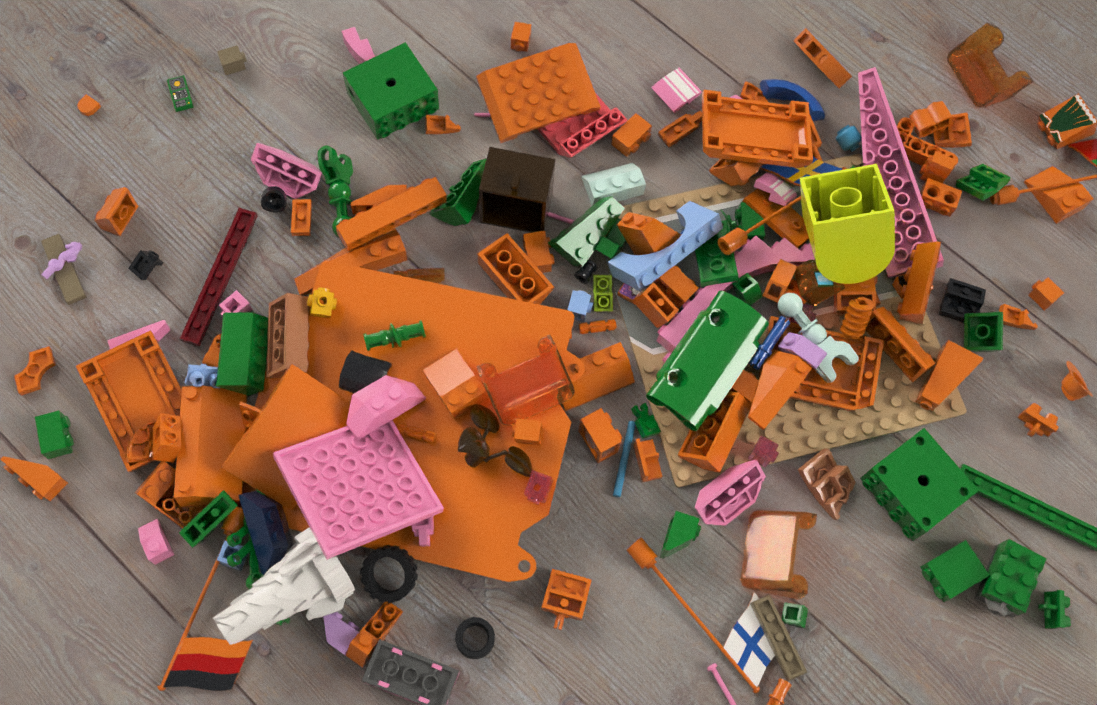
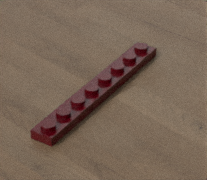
(218, 277)

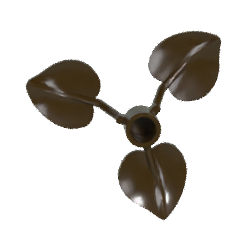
(478, 450)

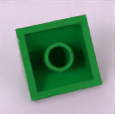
(983, 332)

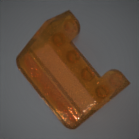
(981, 71)

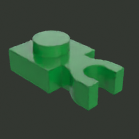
(645, 423)

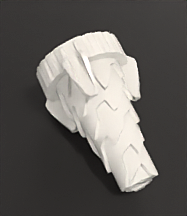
(294, 584)

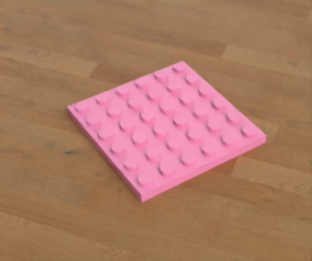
(356, 487)

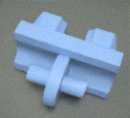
(201, 375)

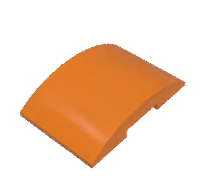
(293, 414)

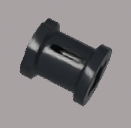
(586, 271)

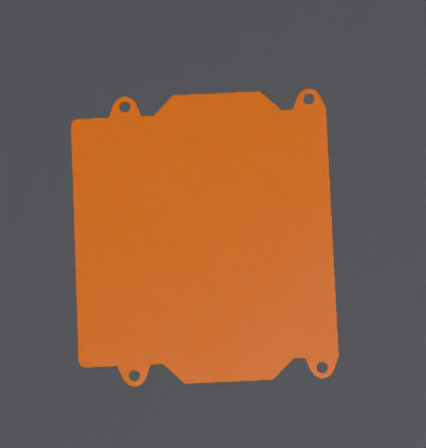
(481, 504)

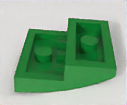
(982, 181)

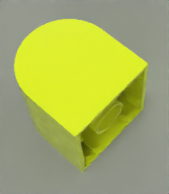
(849, 223)

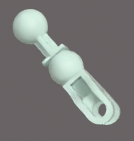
(791, 306)

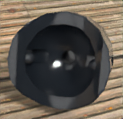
(273, 199)

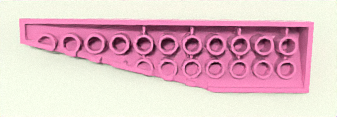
(885, 148)

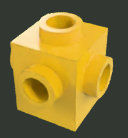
(318, 309)

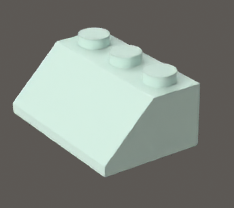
(619, 182)

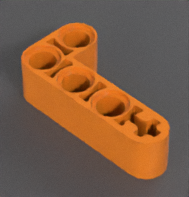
(915, 148)

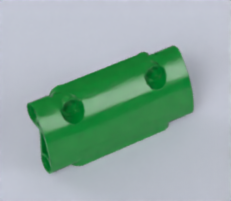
(708, 360)

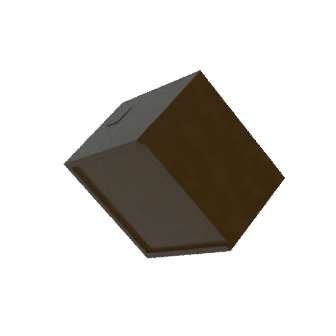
(516, 190)

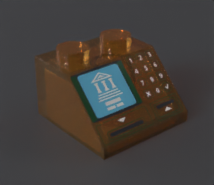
(813, 285)

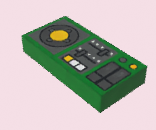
(180, 93)

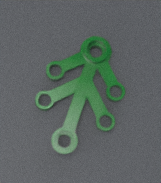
(241, 553)

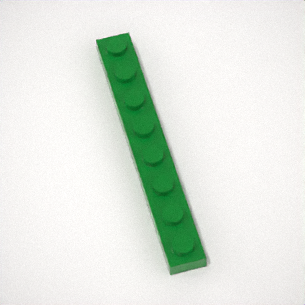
(1032, 508)

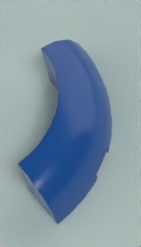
(790, 91)

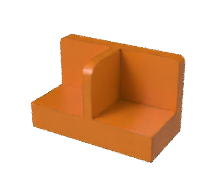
(647, 460)

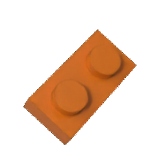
(301, 217)

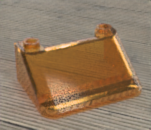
(528, 386)
(772, 551)

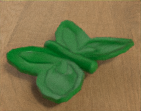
(731, 224)

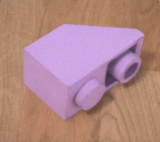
(338, 632)

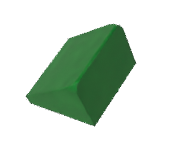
(794, 614)

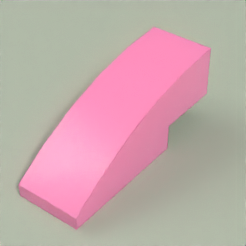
(358, 48)

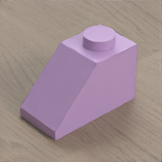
(804, 348)

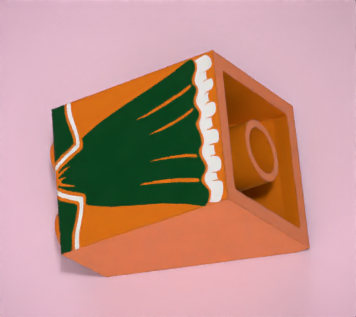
(1068, 122)

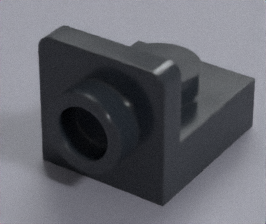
(145, 263)

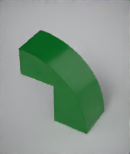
(613, 242)

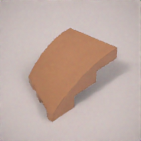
(827, 481)

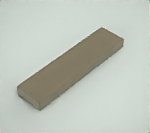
(67, 276)
(778, 637)

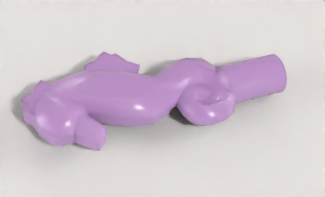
(69, 255)

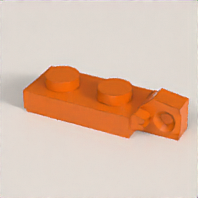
(680, 128)

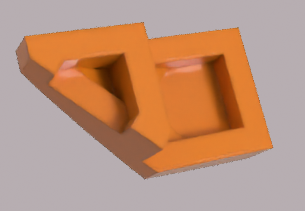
(440, 125)
(1016, 318)

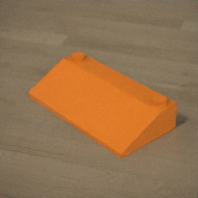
(208, 435)

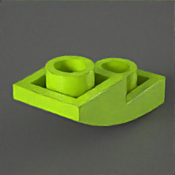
(602, 293)

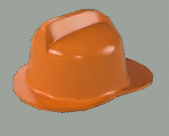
(1073, 384)

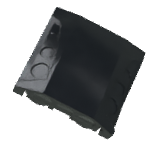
(361, 371)

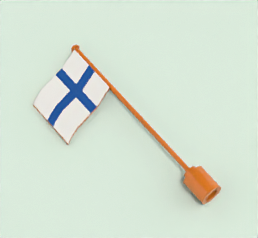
(746, 644)

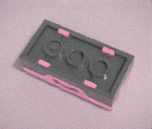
(410, 675)

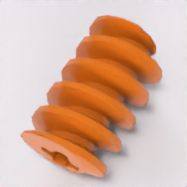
(857, 317)

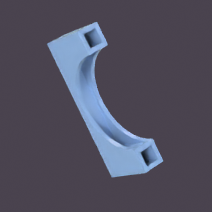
(642, 270)

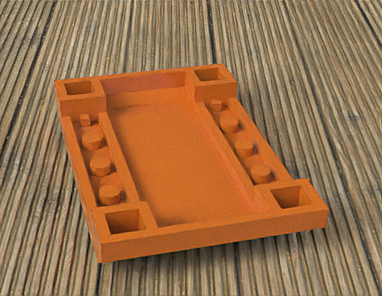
(537, 91)
(756, 130)
(131, 389)

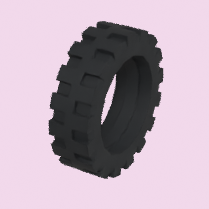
(374, 588)

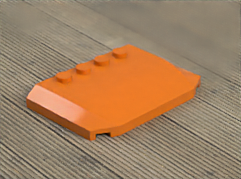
(853, 385)

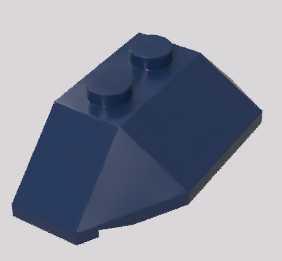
(267, 528)

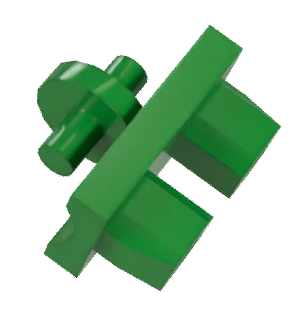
(1054, 609)

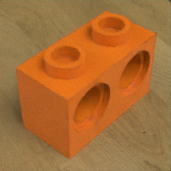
(940, 194)

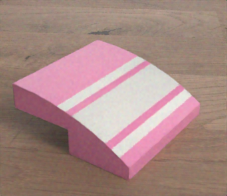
(676, 90)
(780, 191)

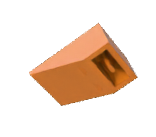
(853, 291)
(159, 493)

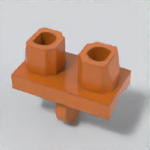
(1038, 423)

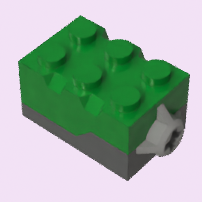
(1011, 579)

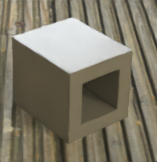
(232, 60)

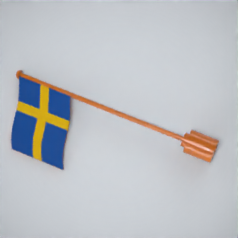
(738, 237)

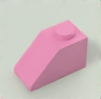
(155, 542)

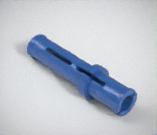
(765, 348)

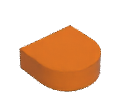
(88, 106)

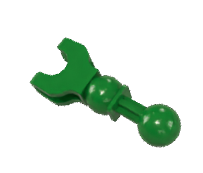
(338, 178)

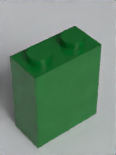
(954, 571)

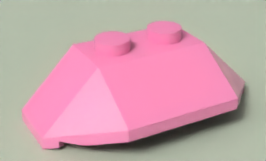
(285, 171)
(380, 404)
(730, 493)

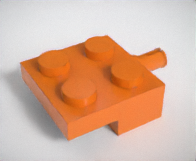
(566, 596)

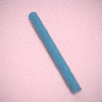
(624, 459)

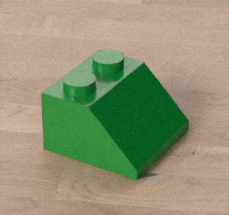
(680, 533)

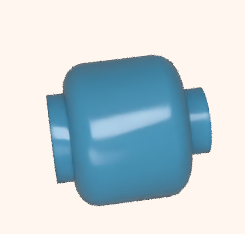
(849, 138)

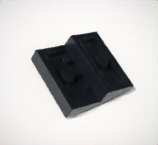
(961, 299)

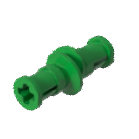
(394, 335)

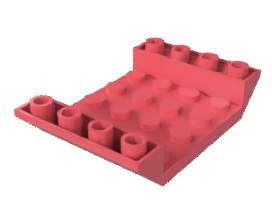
(579, 132)

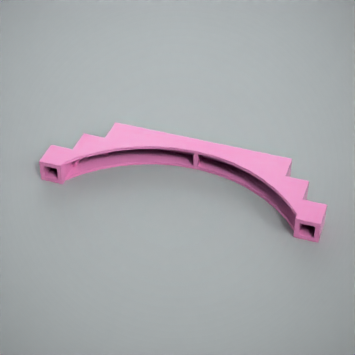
(753, 259)

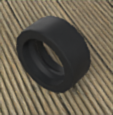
(475, 621)

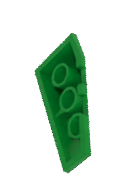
(462, 198)

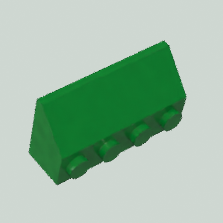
(243, 353)

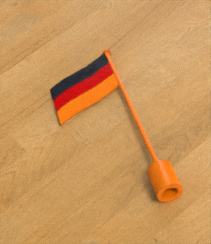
(206, 660)

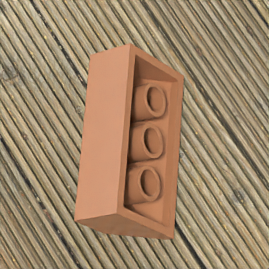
(287, 334)

